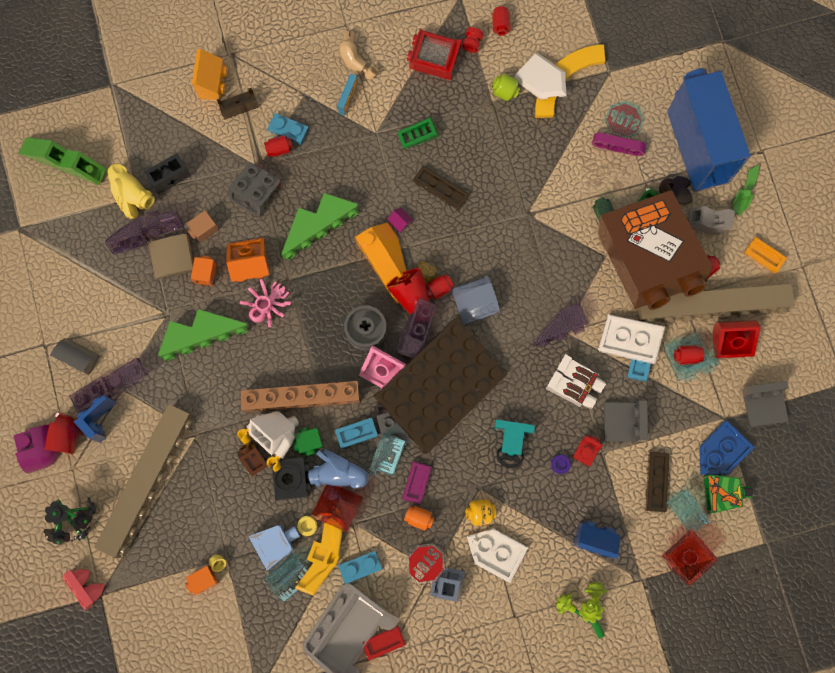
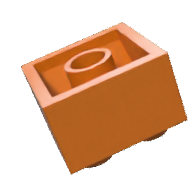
(247, 259)

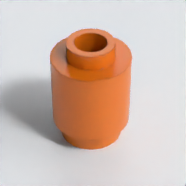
(419, 517)

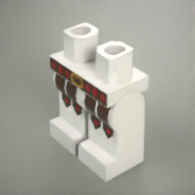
(574, 382)

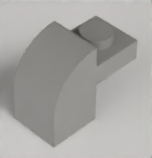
(711, 221)

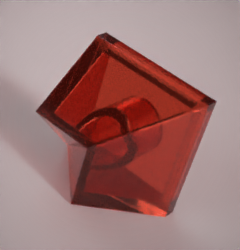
(337, 507)
(689, 557)

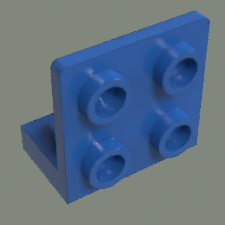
(87, 418)

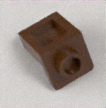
(251, 458)

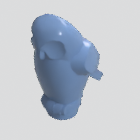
(337, 472)

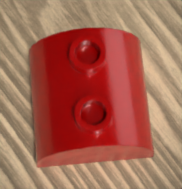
(735, 338)

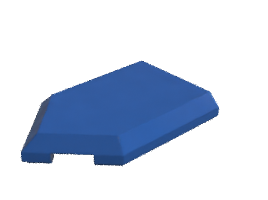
(723, 450)

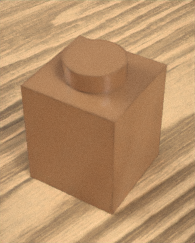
(202, 226)

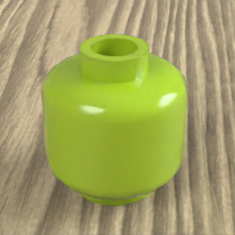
(505, 87)

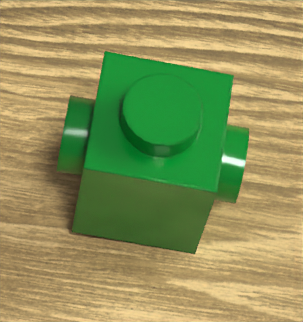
(308, 441)

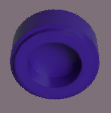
(560, 464)

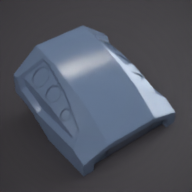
(476, 300)

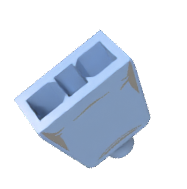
(274, 544)

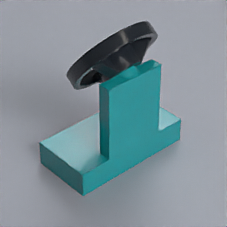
(512, 441)

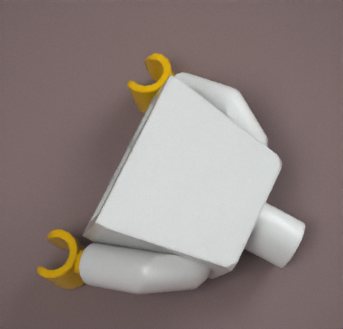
(273, 433)

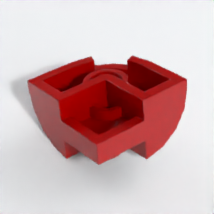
(63, 434)

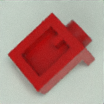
(587, 450)

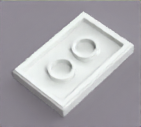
(631, 339)

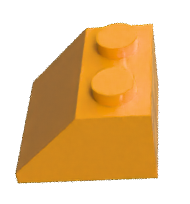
(209, 75)

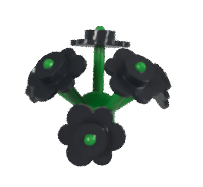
(60, 513)

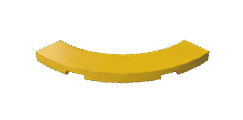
(570, 64)

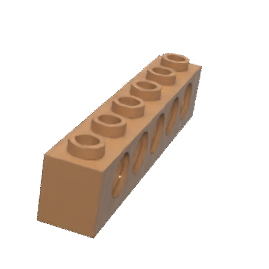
(300, 396)

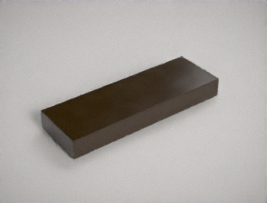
(441, 188)
(657, 482)

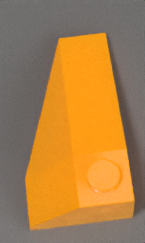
(383, 252)

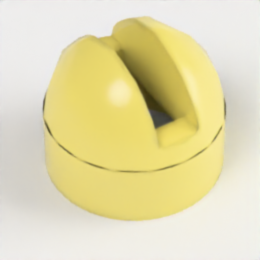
(217, 563)

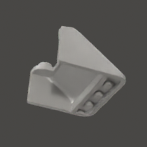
(343, 626)

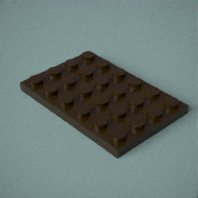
(440, 385)

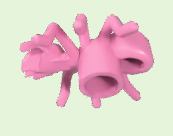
(264, 304)

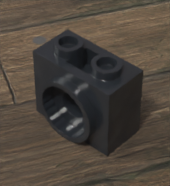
(299, 487)

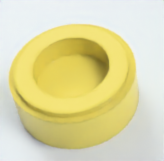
(307, 525)

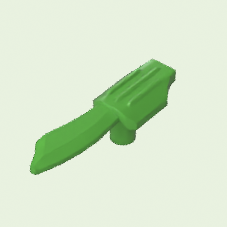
(744, 196)

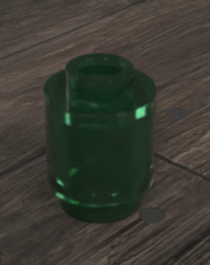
(602, 206)

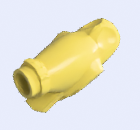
(128, 191)

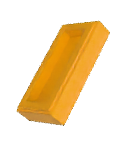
(765, 255)

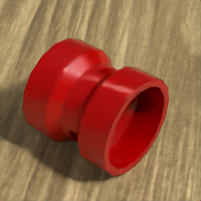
(472, 40)

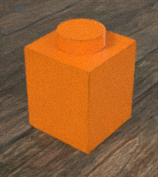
(203, 270)
(201, 580)

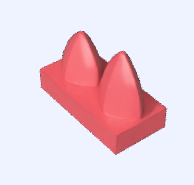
(87, 595)

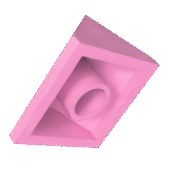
(380, 367)

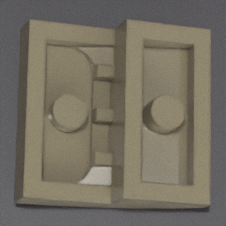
(171, 256)

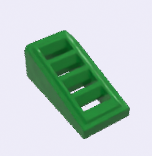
(420, 139)

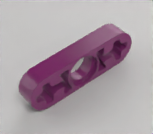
(619, 144)

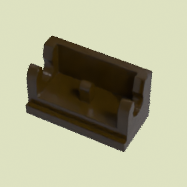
(238, 104)

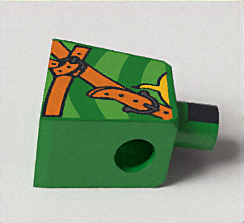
(724, 493)

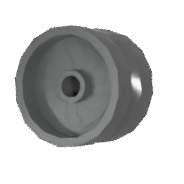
(365, 317)

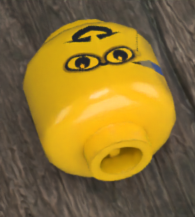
(481, 512)

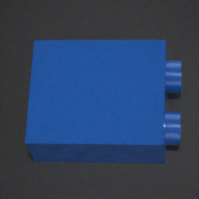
(707, 130)

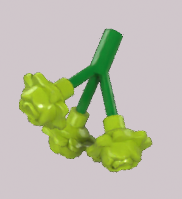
(589, 611)

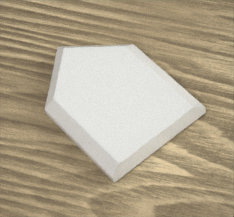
(542, 78)
(497, 553)

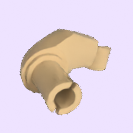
(352, 60)

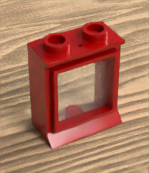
(434, 54)

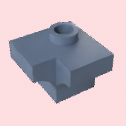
(449, 585)

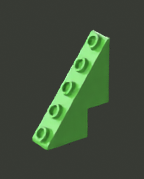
(65, 160)
(310, 226)
(205, 329)

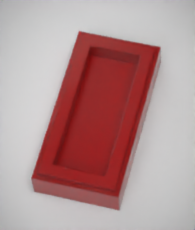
(384, 643)

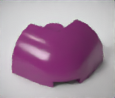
(31, 450)

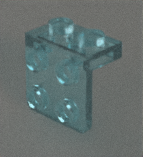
(689, 372)

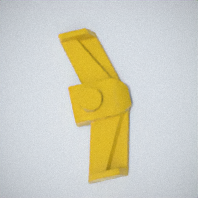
(324, 559)

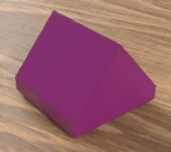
(400, 219)

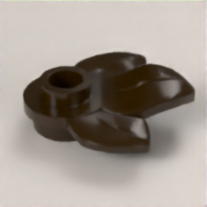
(679, 187)

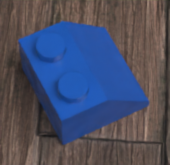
(597, 540)

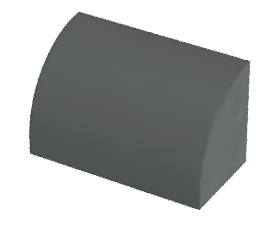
(75, 355)

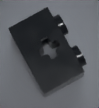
(167, 173)

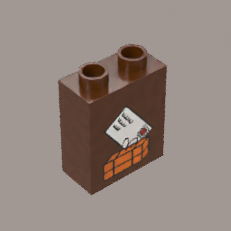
(654, 250)

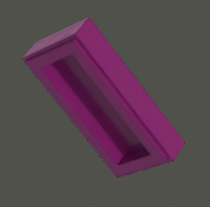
(416, 482)

